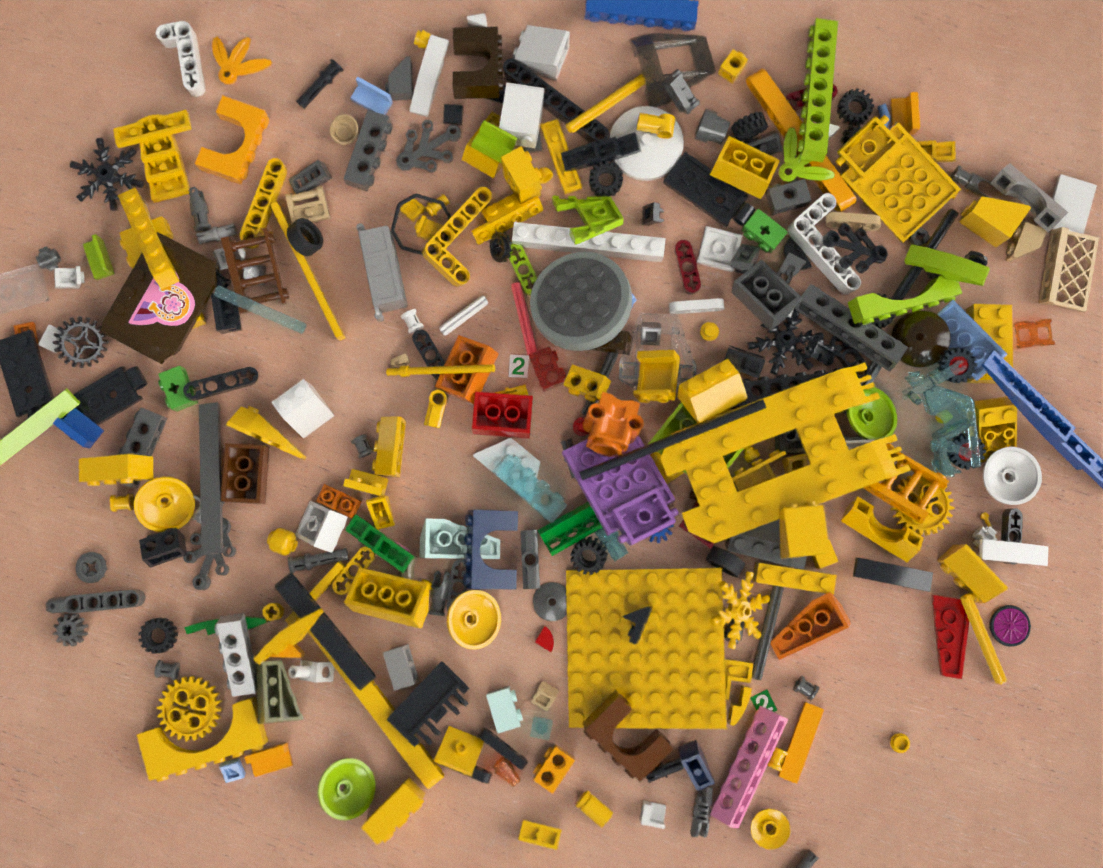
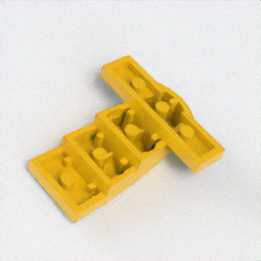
(159, 152)

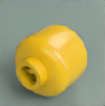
(282, 541)

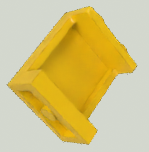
(657, 376)

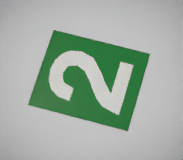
(763, 699)

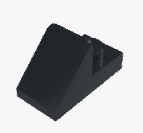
(639, 617)

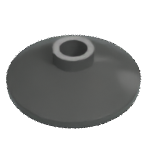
(541, 599)

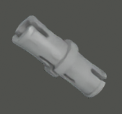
(216, 233)

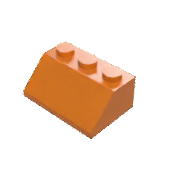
(466, 384)

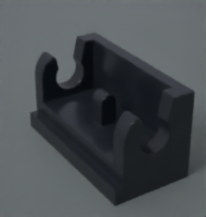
(225, 315)

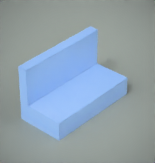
(371, 97)

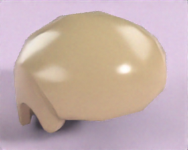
(344, 129)

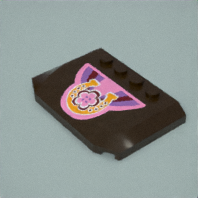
(156, 318)

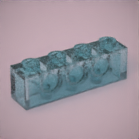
(504, 472)

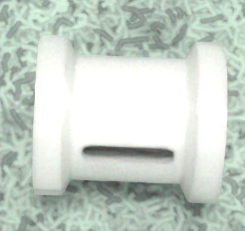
(412, 321)

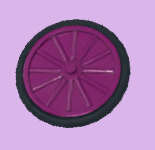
(1010, 625)

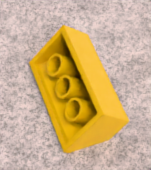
(389, 597)

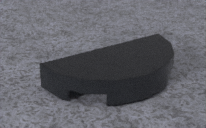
(792, 247)

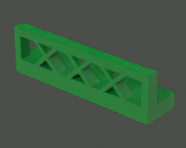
(565, 525)

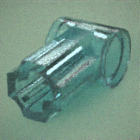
(612, 544)

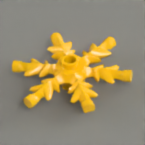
(740, 610)

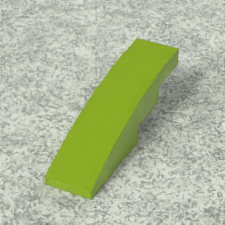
(947, 264)

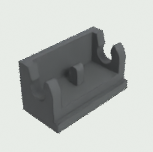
(680, 92)
(790, 266)

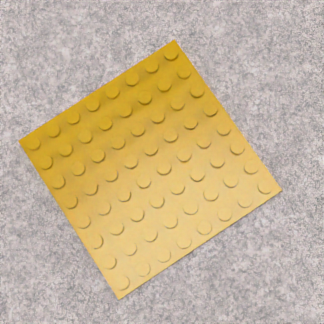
(673, 671)

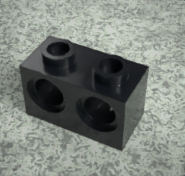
(745, 361)
(164, 550)

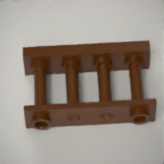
(236, 266)

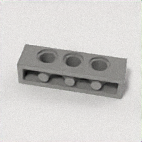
(237, 626)

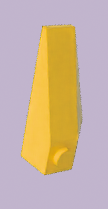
(255, 425)

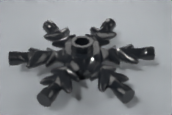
(106, 174)
(785, 342)

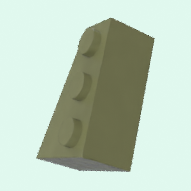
(275, 695)

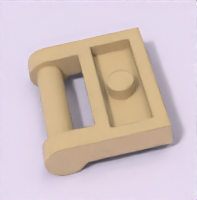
(313, 211)

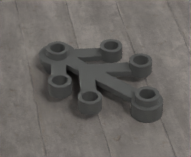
(426, 149)
(205, 580)

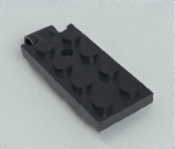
(695, 184)
(24, 368)
(97, 400)

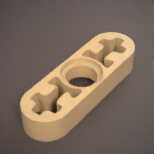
(855, 221)

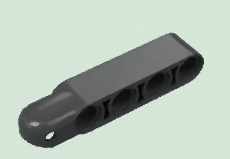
(65, 603)

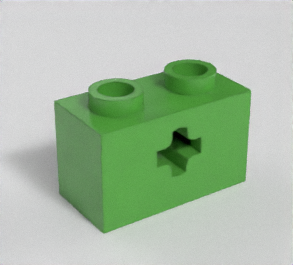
(760, 222)
(168, 382)

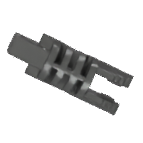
(702, 812)

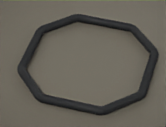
(396, 217)

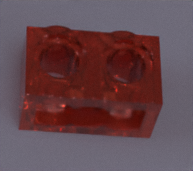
(543, 370)

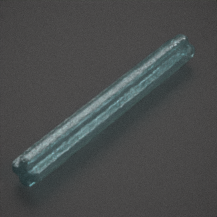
(260, 309)

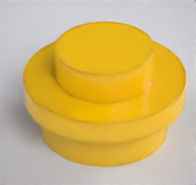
(709, 331)
(900, 743)

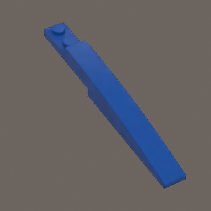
(1044, 417)

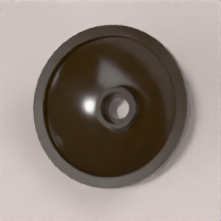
(934, 342)

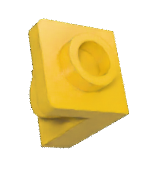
(426, 228)

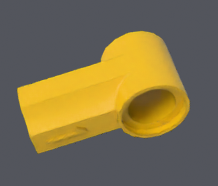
(661, 125)
(435, 411)

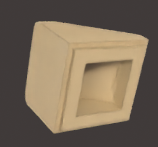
(545, 696)

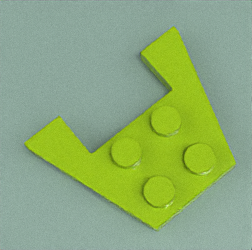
(596, 212)

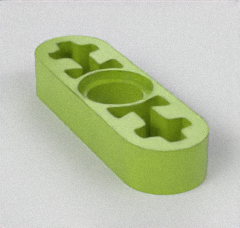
(513, 259)

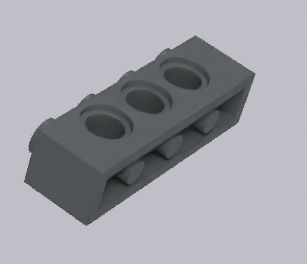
(372, 122)
(147, 441)

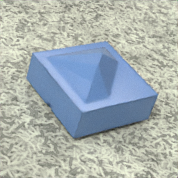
(232, 770)

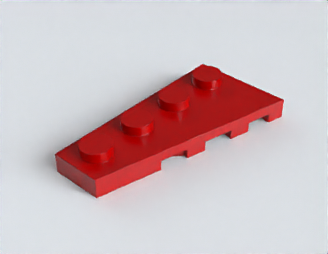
(951, 635)

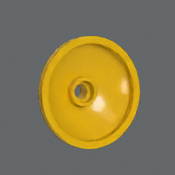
(164, 515)
(483, 623)

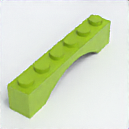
(872, 306)

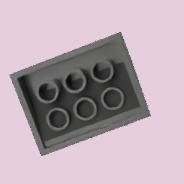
(763, 544)

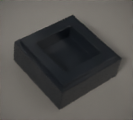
(453, 114)

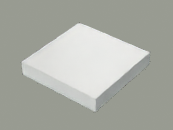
(718, 248)

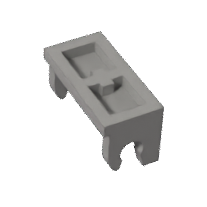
(401, 667)

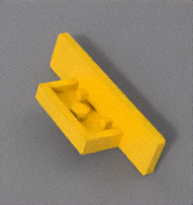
(503, 215)
(758, 473)

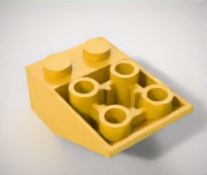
(996, 424)

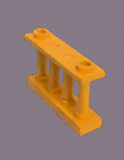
(900, 501)

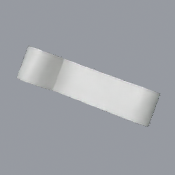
(187, 59)

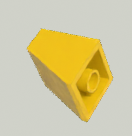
(993, 218)
(803, 531)

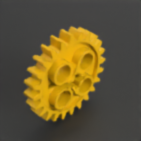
(932, 521)
(185, 726)

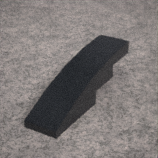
(606, 150)
(892, 574)

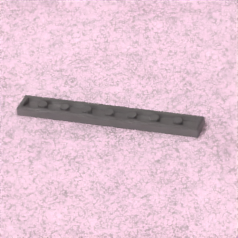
(210, 479)

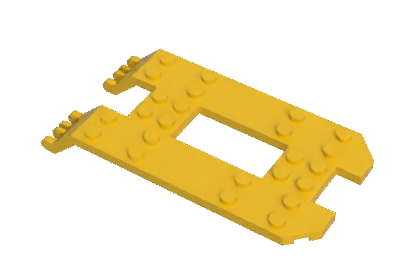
(832, 466)

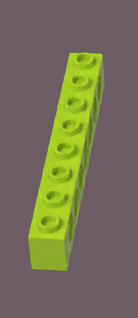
(822, 44)

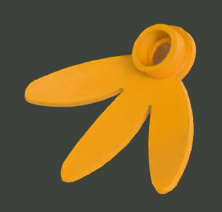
(232, 64)

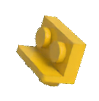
(366, 482)

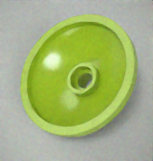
(874, 419)
(357, 791)

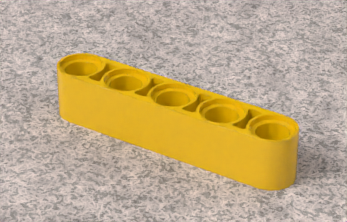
(262, 194)

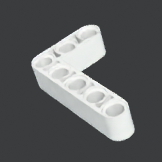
(814, 251)

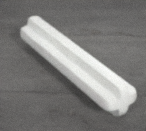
(463, 315)

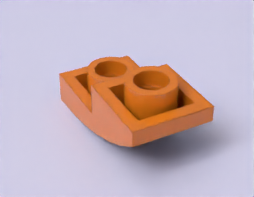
(339, 501)

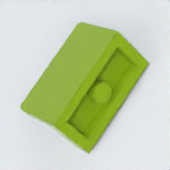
(493, 141)
(98, 258)

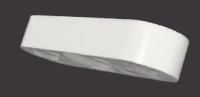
(696, 306)

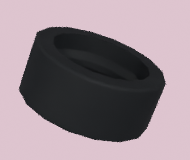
(297, 240)
(727, 561)

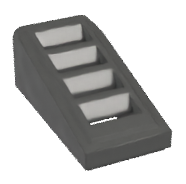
(319, 179)

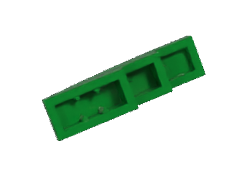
(379, 543)
(251, 621)

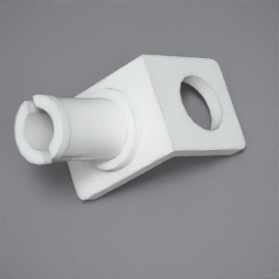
(312, 671)

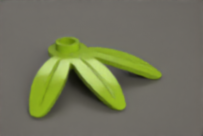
(797, 165)

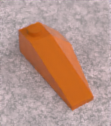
(814, 623)

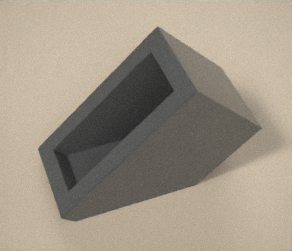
(401, 81)

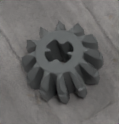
(76, 632)

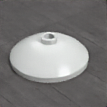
(1023, 473)

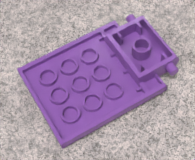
(625, 497)

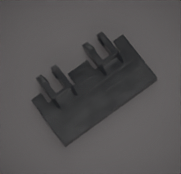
(427, 703)

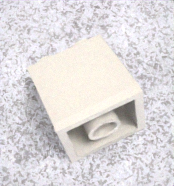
(543, 50)
(522, 113)
(303, 408)

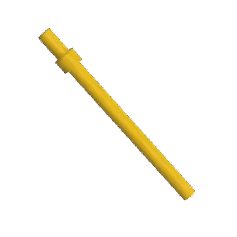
(406, 371)

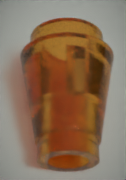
(506, 771)

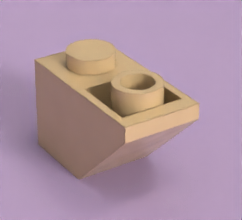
(1026, 240)

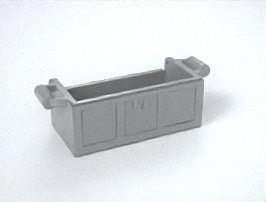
(382, 269)

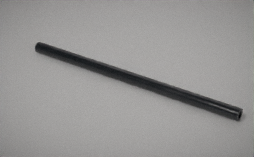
(672, 439)

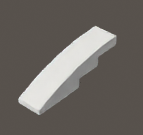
(429, 75)
(1013, 552)

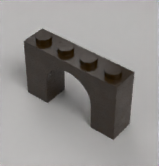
(481, 82)

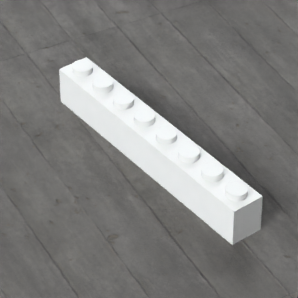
(606, 244)

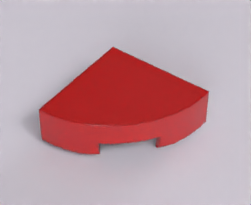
(545, 639)

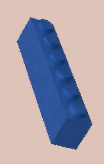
(650, 13)

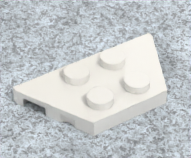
(493, 455)

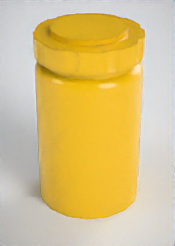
(594, 808)

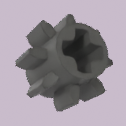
(48, 258)

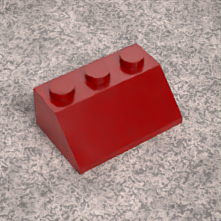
(502, 415)

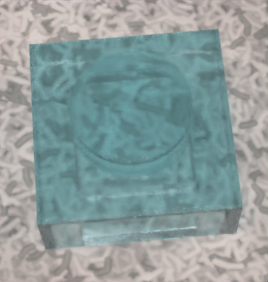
(541, 728)

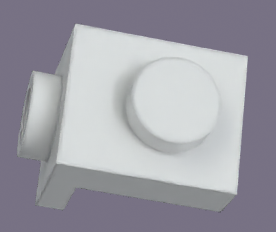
(221, 259)
(68, 278)

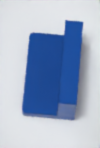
(79, 428)

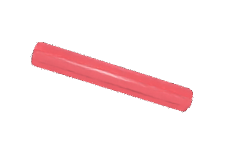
(523, 318)

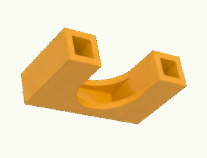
(236, 164)

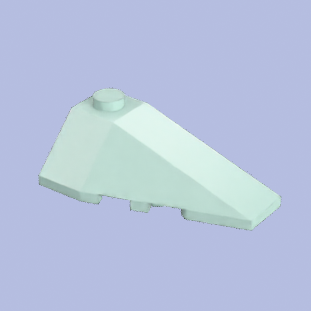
(446, 540)

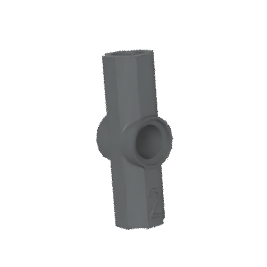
(530, 573)

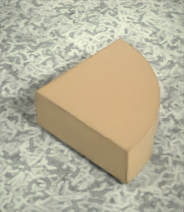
(399, 361)

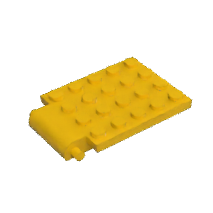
(895, 176)

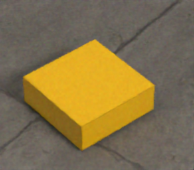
(412, 209)

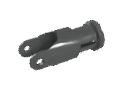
(969, 180)
(199, 210)
(439, 593)

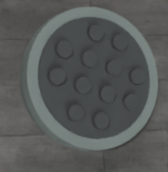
(581, 301)

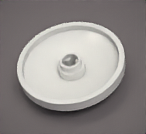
(656, 155)

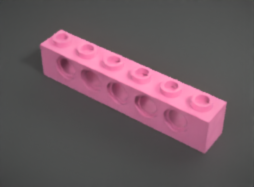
(758, 762)

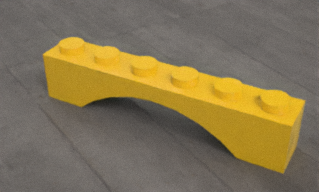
(148, 240)

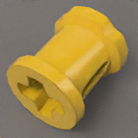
(121, 502)
(277, 607)
(777, 758)

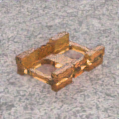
(1033, 332)

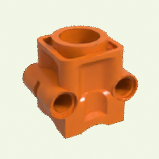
(612, 425)

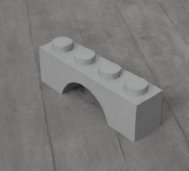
(1015, 184)

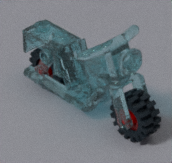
(953, 408)

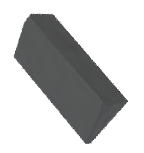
(767, 143)

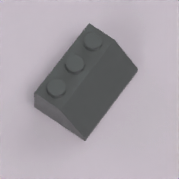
(765, 294)

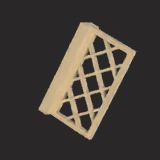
(1056, 266)

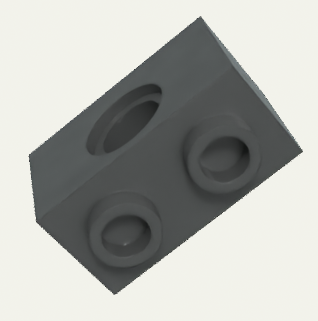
(779, 203)

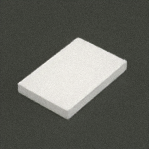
(1076, 198)

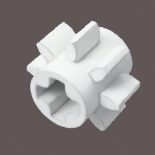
(984, 533)

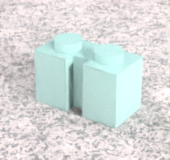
(504, 710)

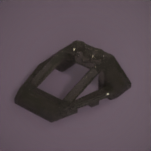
(645, 48)

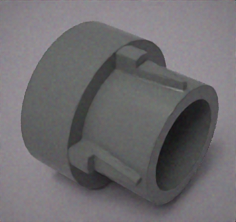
(712, 127)

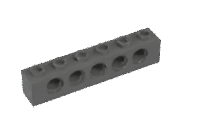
(864, 338)

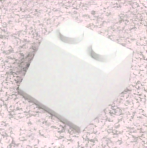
(321, 526)

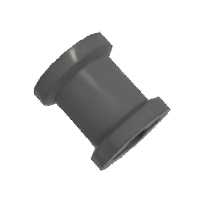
(362, 446)
(167, 670)
(806, 688)

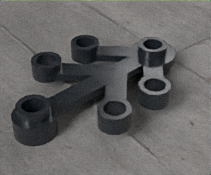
(876, 253)

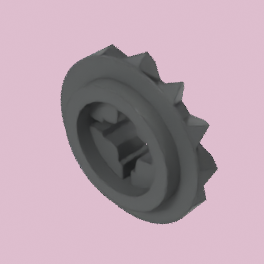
(82, 569)

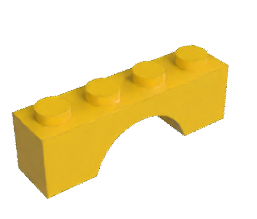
(900, 542)
(794, 578)

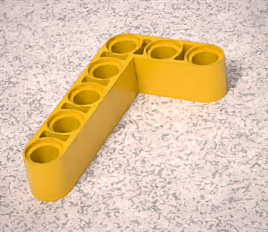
(452, 232)

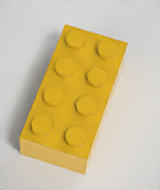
(998, 324)

